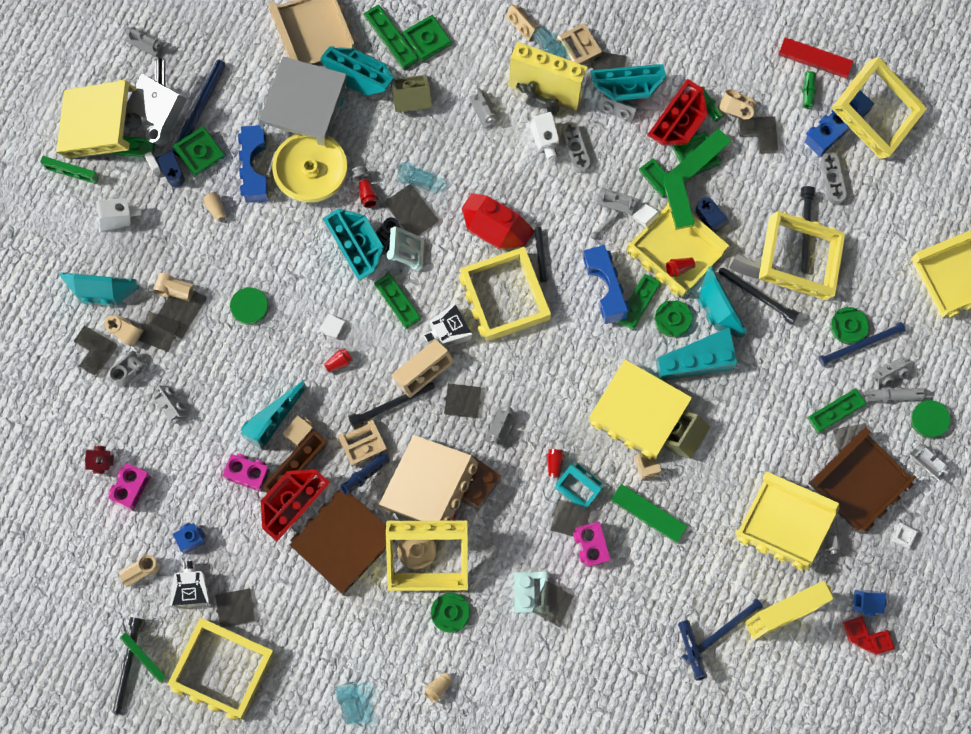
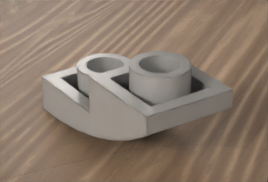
(746, 267)

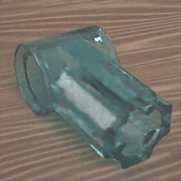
(548, 42)
(416, 177)
(347, 698)

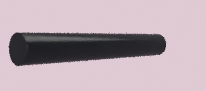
(540, 254)

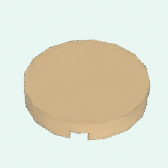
(416, 553)

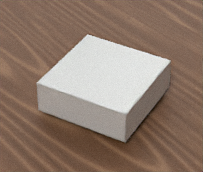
(153, 165)
(646, 215)
(332, 326)
(904, 536)

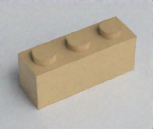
(422, 368)

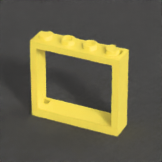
(860, 126)
(793, 282)
(477, 312)
(426, 531)
(789, 610)
(237, 639)

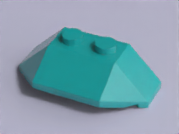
(362, 71)
(629, 81)
(356, 241)
(99, 289)
(718, 305)

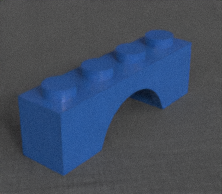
(253, 142)
(598, 263)

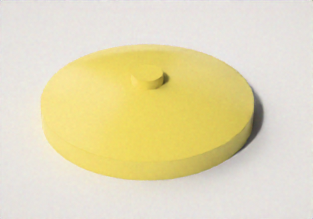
(308, 169)

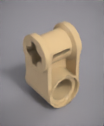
(735, 104)
(125, 331)

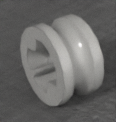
(359, 173)

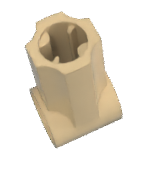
(169, 286)
(137, 570)

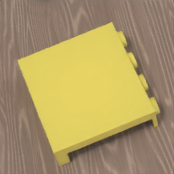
(552, 74)
(93, 120)
(662, 242)
(947, 273)
(639, 410)
(788, 522)

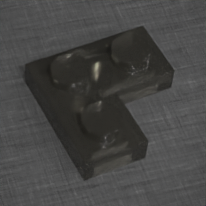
(764, 129)
(99, 350)

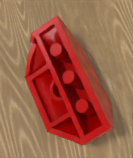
(681, 116)
(495, 222)
(289, 500)

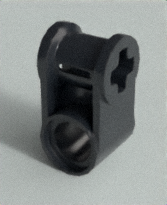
(384, 234)

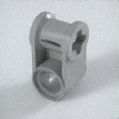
(128, 368)

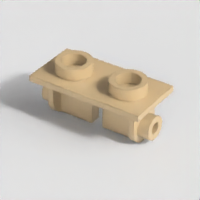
(518, 18)

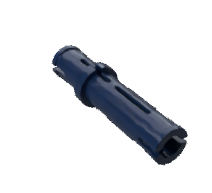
(358, 478)
(699, 671)

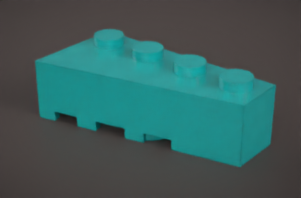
(701, 357)

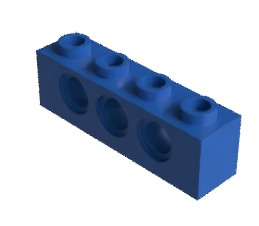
(821, 143)

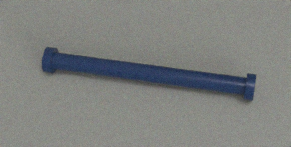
(899, 328)
(726, 628)

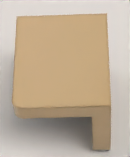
(646, 467)

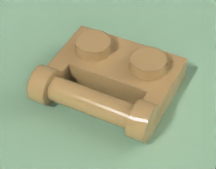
(584, 43)
(365, 448)

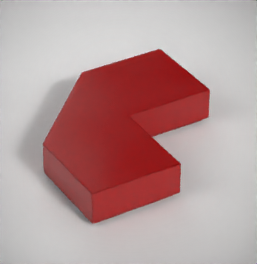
(859, 636)

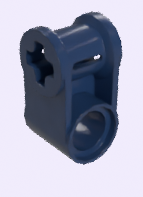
(170, 168)
(711, 217)

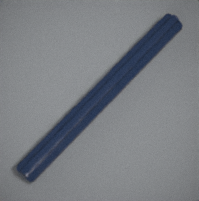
(201, 101)

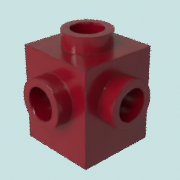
(91, 456)

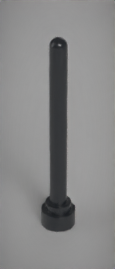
(807, 194)
(788, 314)
(358, 419)
(135, 626)

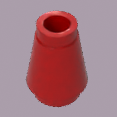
(367, 194)
(678, 266)
(339, 360)
(555, 461)

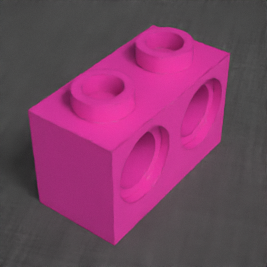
(244, 476)
(134, 488)
(597, 542)

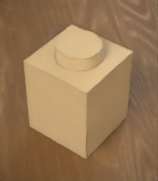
(298, 430)

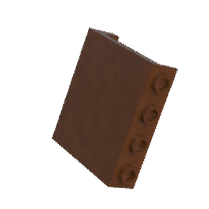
(862, 481)
(341, 541)

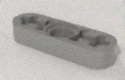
(577, 138)
(830, 186)

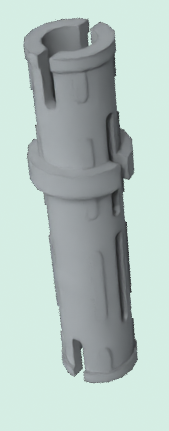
(894, 394)

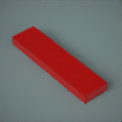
(815, 57)

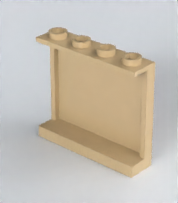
(311, 27)
(429, 481)

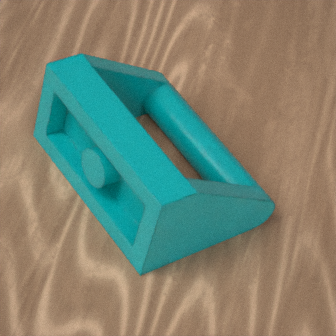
(584, 477)

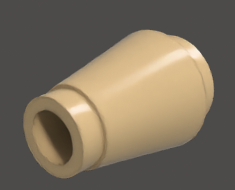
(215, 206)
(437, 688)

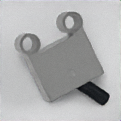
(156, 104)

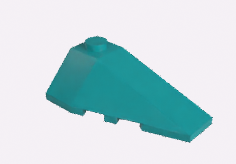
(266, 422)

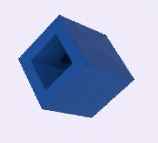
(189, 537)
(869, 602)

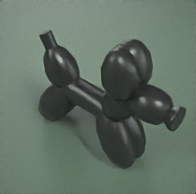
(533, 97)

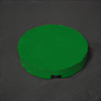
(249, 306)
(673, 318)
(849, 325)
(930, 419)
(450, 612)

